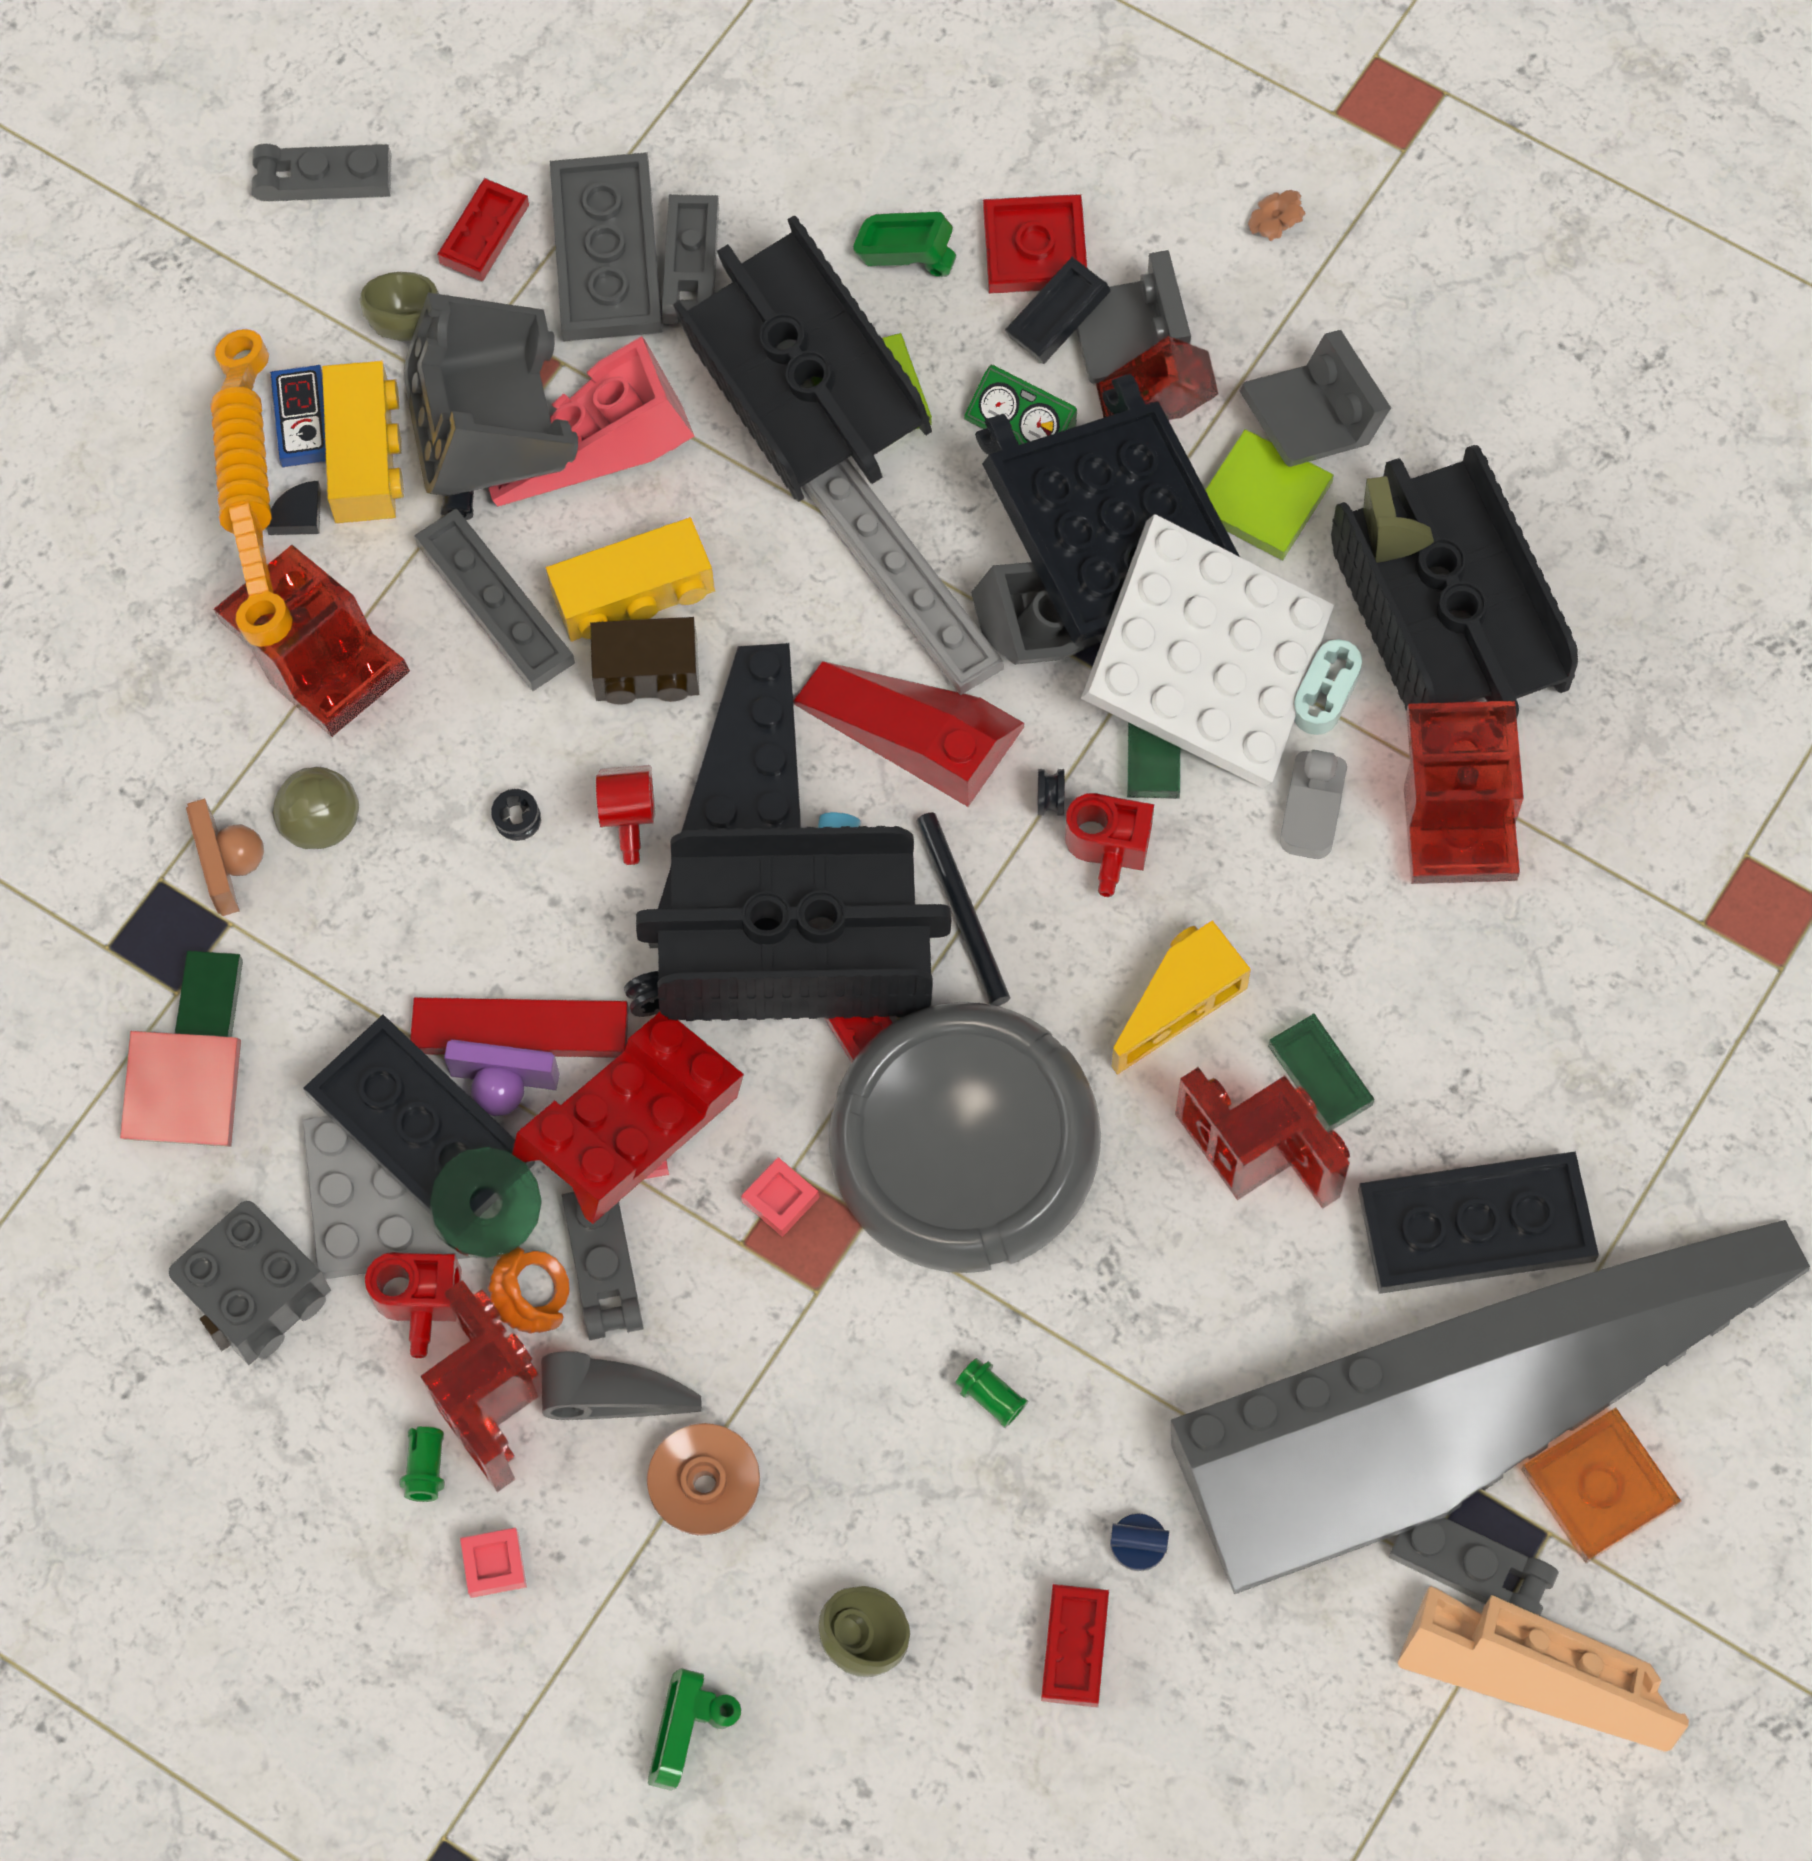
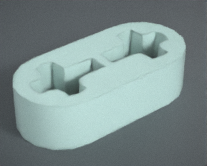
(1317, 682)

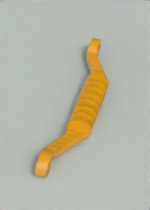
(244, 481)

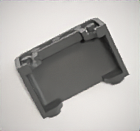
(481, 396)

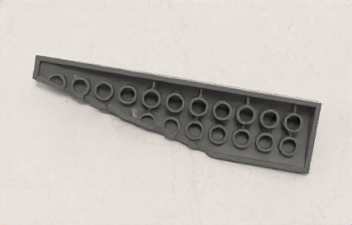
(1453, 1406)

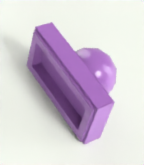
(500, 1073)

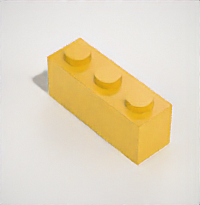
(361, 441)
(631, 578)

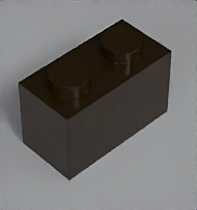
(644, 659)

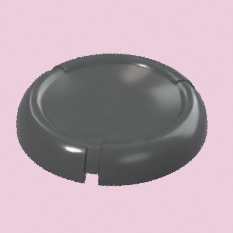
(964, 1137)

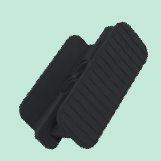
(799, 297)
(1515, 628)
(727, 969)

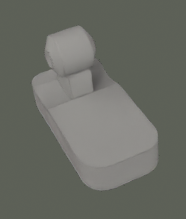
(1313, 804)

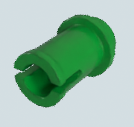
(990, 1392)
(423, 1465)

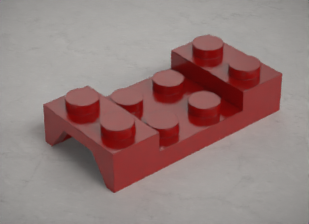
(631, 1114)

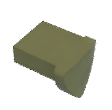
(1391, 535)

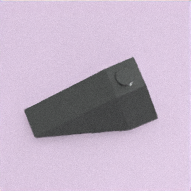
(1021, 617)

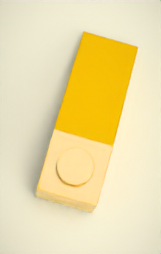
(1190, 983)

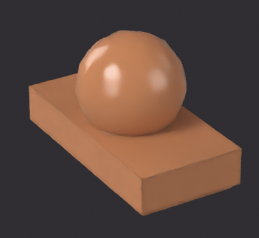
(232, 852)

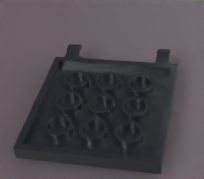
(1087, 497)

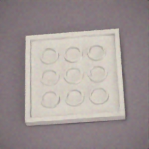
(1207, 651)

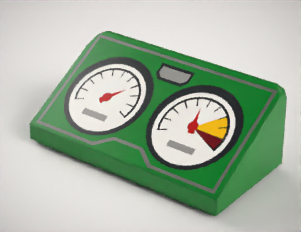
(1028, 408)

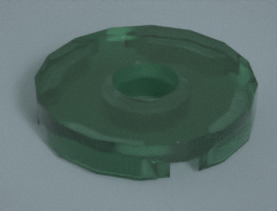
(485, 1170)

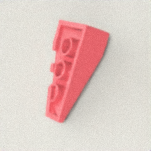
(620, 419)

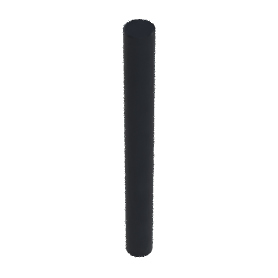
(963, 909)

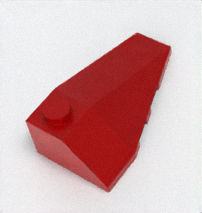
(919, 727)

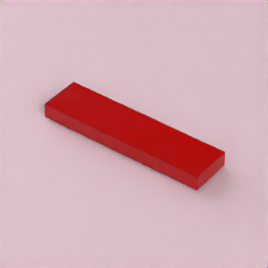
(551, 1026)

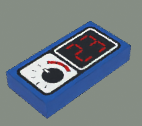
(299, 415)

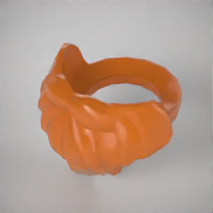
(507, 1296)

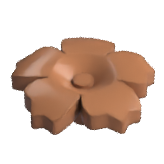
(1277, 214)

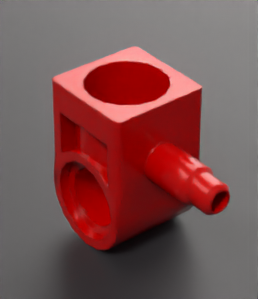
(626, 801)
(1121, 841)
(424, 1297)

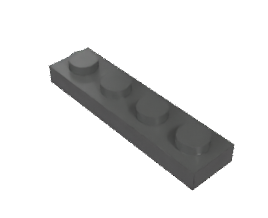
(494, 599)

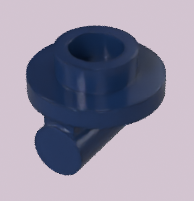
(1139, 1542)

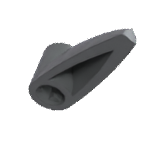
(604, 1389)

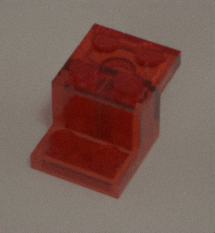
(330, 656)
(1463, 792)
(1263, 1136)
(482, 1383)

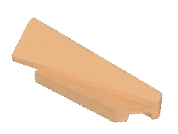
(1540, 1668)

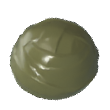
(395, 303)
(315, 808)
(864, 1631)

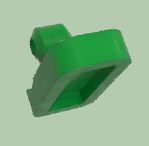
(907, 240)
(682, 1707)

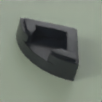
(297, 511)

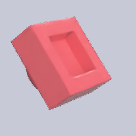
(780, 1197)
(493, 1562)

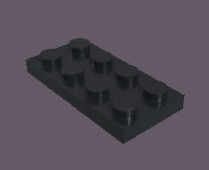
(405, 1111)
(1477, 1222)

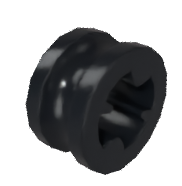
(1051, 792)
(501, 810)
(644, 993)

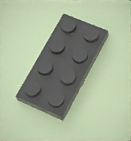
(605, 247)

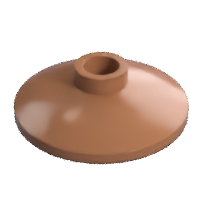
(696, 1453)

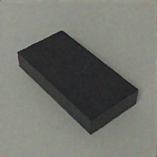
(1058, 310)

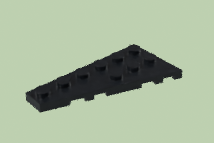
(751, 754)

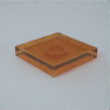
(1601, 1485)

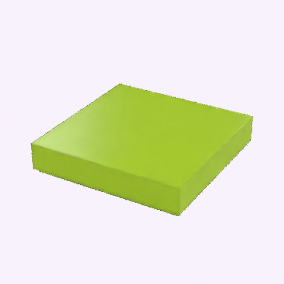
(1264, 497)

